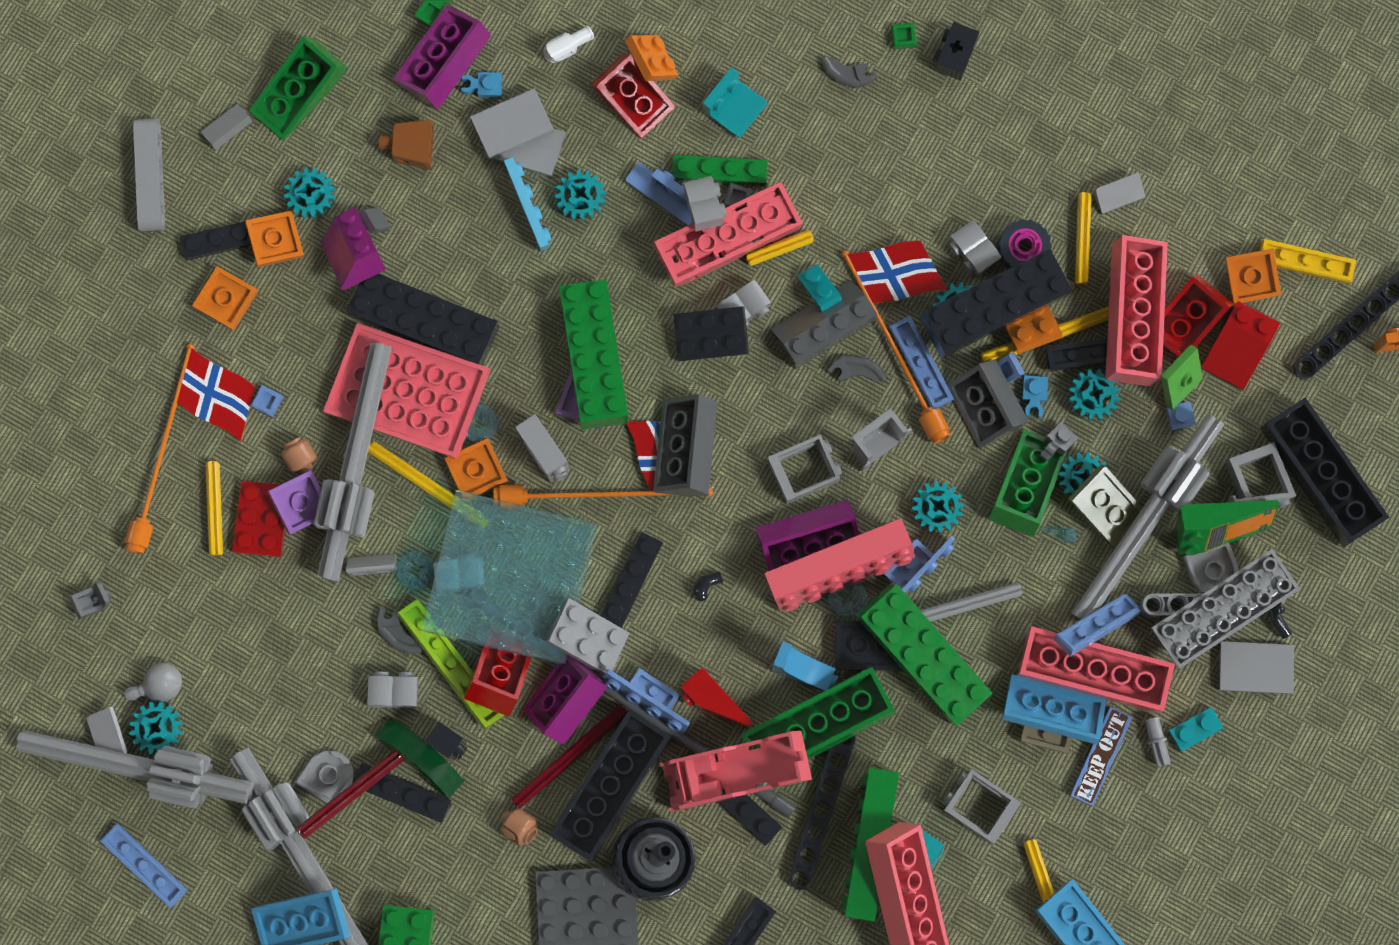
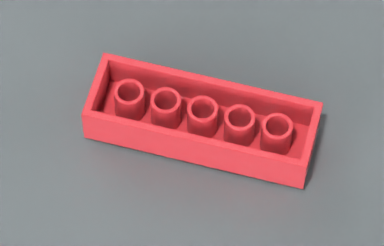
(1136, 311)
(840, 565)
(1097, 671)
(906, 886)

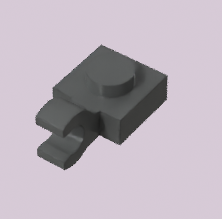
(1058, 440)

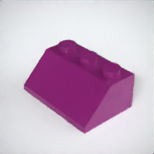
(351, 250)
(564, 699)

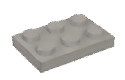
(587, 637)

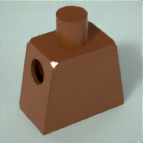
(411, 143)

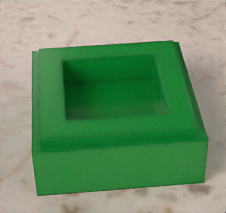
(904, 36)

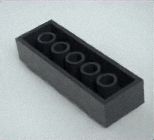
(995, 303)
(423, 318)
(1324, 472)
(610, 785)

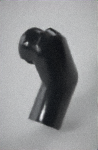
(703, 584)
(1278, 621)

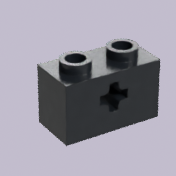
(961, 38)
(447, 742)

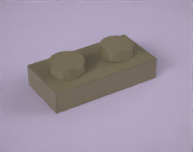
(1045, 739)

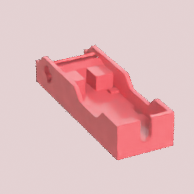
(698, 251)
(701, 778)

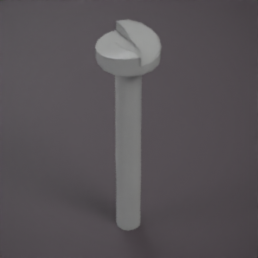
(1259, 498)

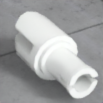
(566, 44)

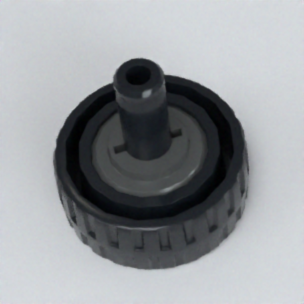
(653, 859)

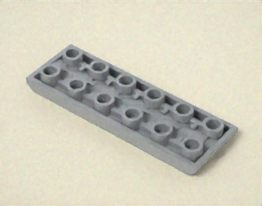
(1225, 608)

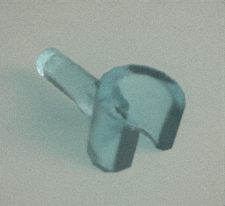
(1069, 534)

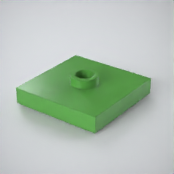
(1181, 377)

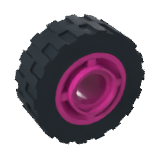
(1022, 231)

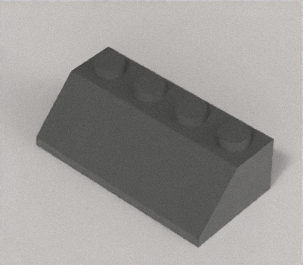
(814, 331)
(685, 446)

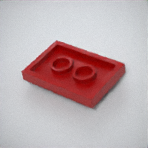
(258, 523)

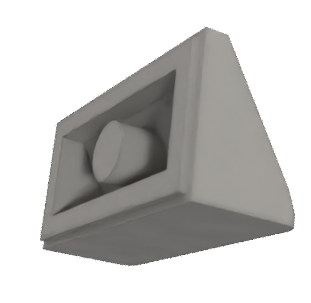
(226, 126)
(1119, 193)
(371, 565)
(106, 730)

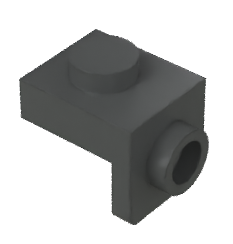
(90, 601)

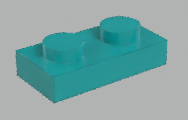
(819, 287)
(1195, 729)

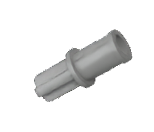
(1157, 741)

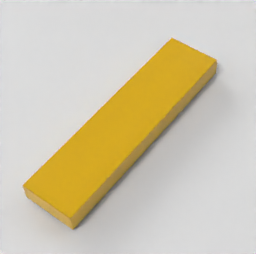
(1311, 261)

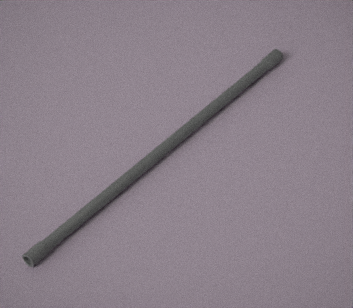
(774, 800)

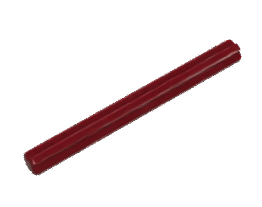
(569, 756)
(349, 794)

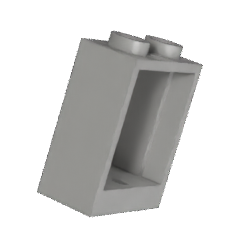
(543, 449)
(1233, 466)
(782, 481)
(1002, 820)

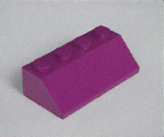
(442, 56)
(806, 533)

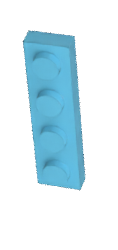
(524, 194)

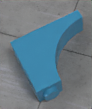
(803, 668)

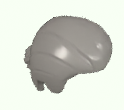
(159, 684)

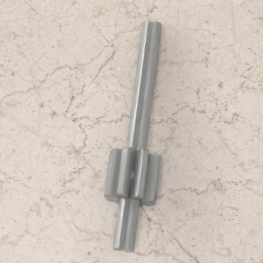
(1171, 483)
(343, 503)
(172, 777)
(275, 819)

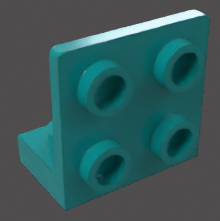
(733, 104)

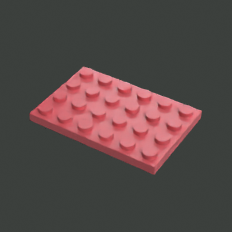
(424, 395)

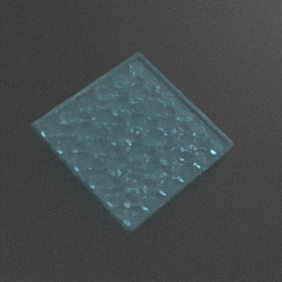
(507, 575)

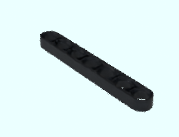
(1348, 329)
(821, 820)

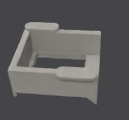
(878, 438)

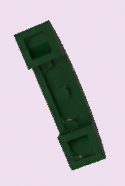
(421, 756)

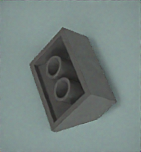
(987, 403)

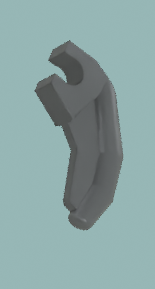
(847, 75)
(856, 366)
(393, 633)

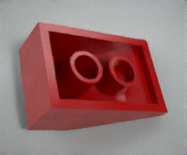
(632, 98)
(1193, 315)
(1240, 345)
(497, 680)
(709, 697)

